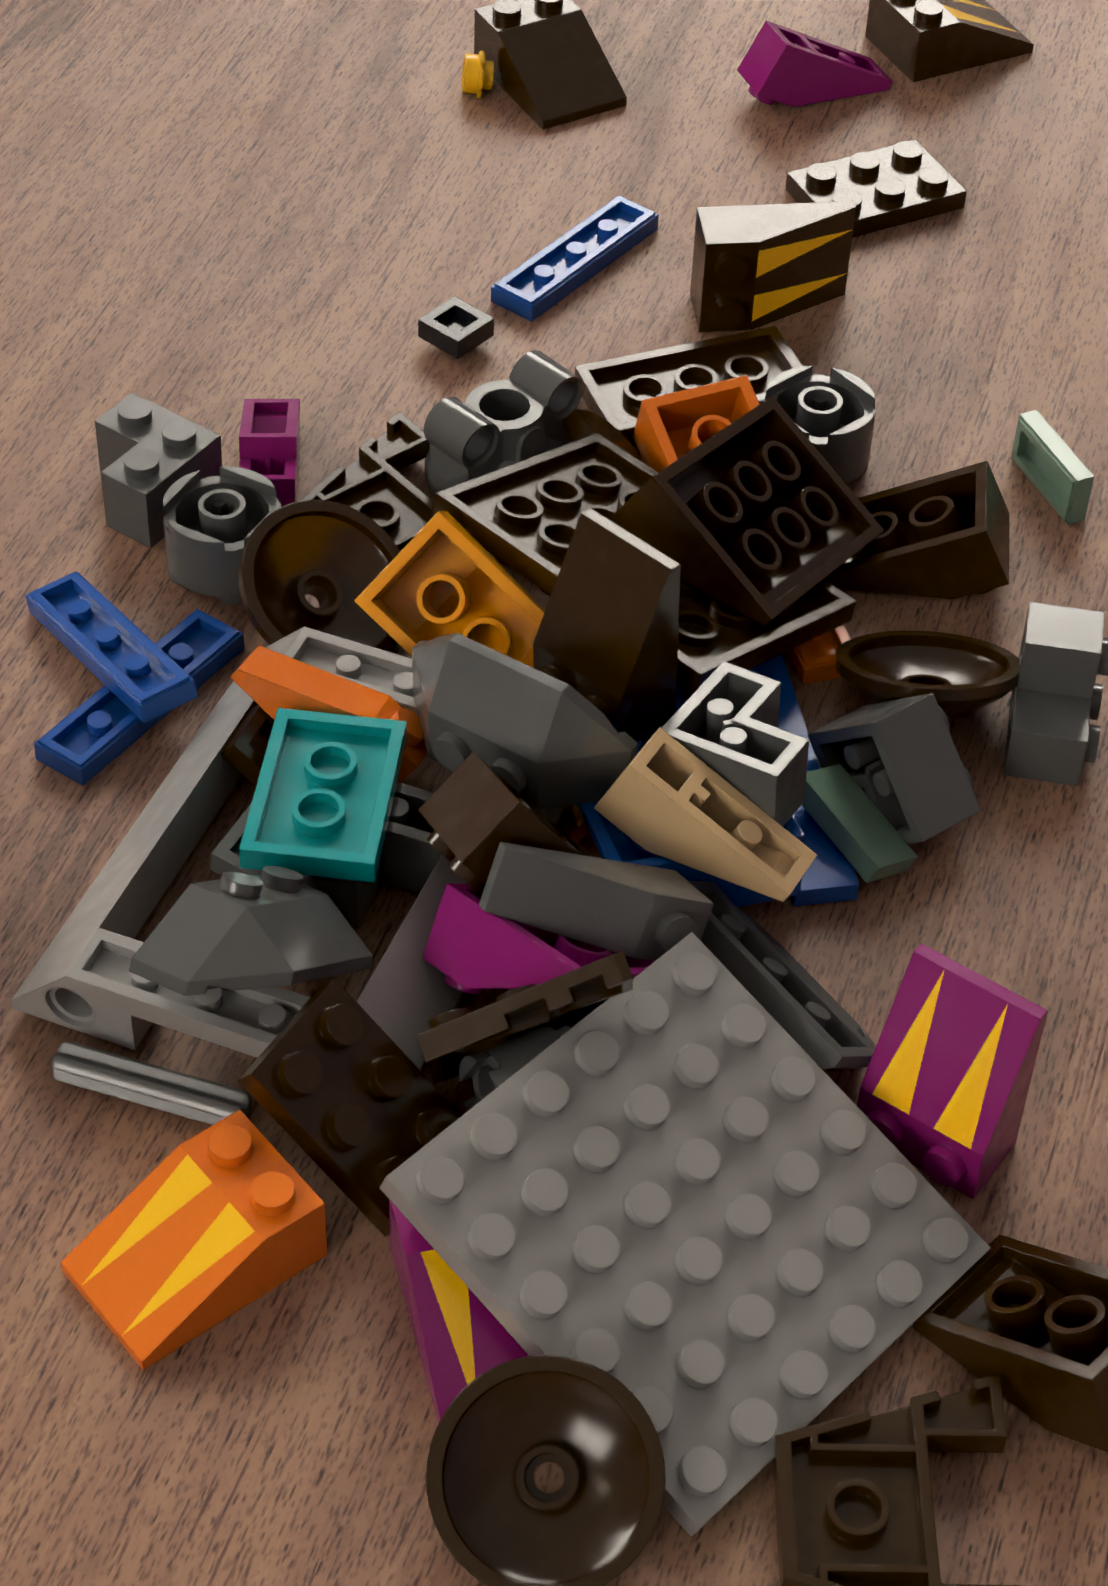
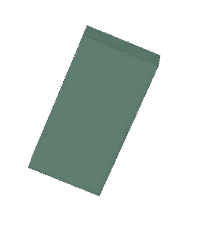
(1052, 467)
(855, 824)

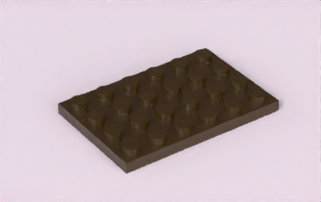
(528, 520)

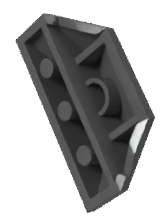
(517, 721)
(249, 936)
(783, 986)

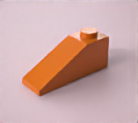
(288, 683)

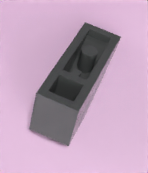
(595, 899)

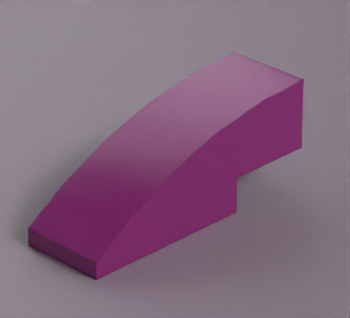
(272, 443)

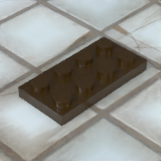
(620, 384)

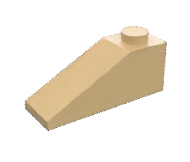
(697, 818)

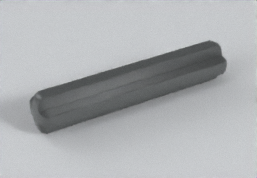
(148, 1084)

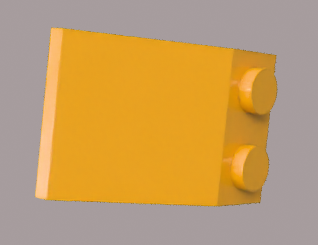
(452, 586)

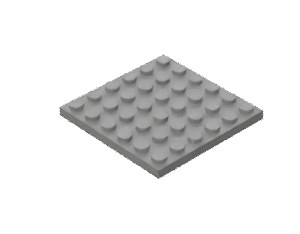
(689, 1219)

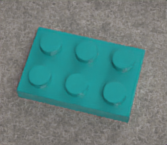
(324, 794)

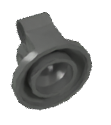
(500, 422)

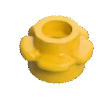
(477, 74)

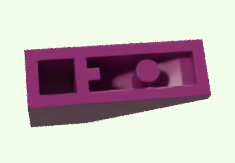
(806, 70)

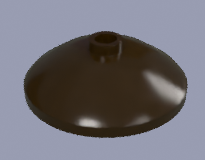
(317, 552)
(905, 664)
(488, 1461)

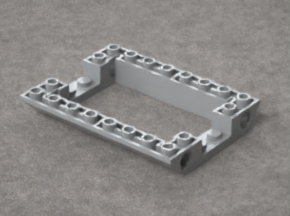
(85, 969)

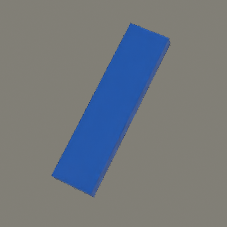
(574, 258)
(111, 647)
(107, 727)

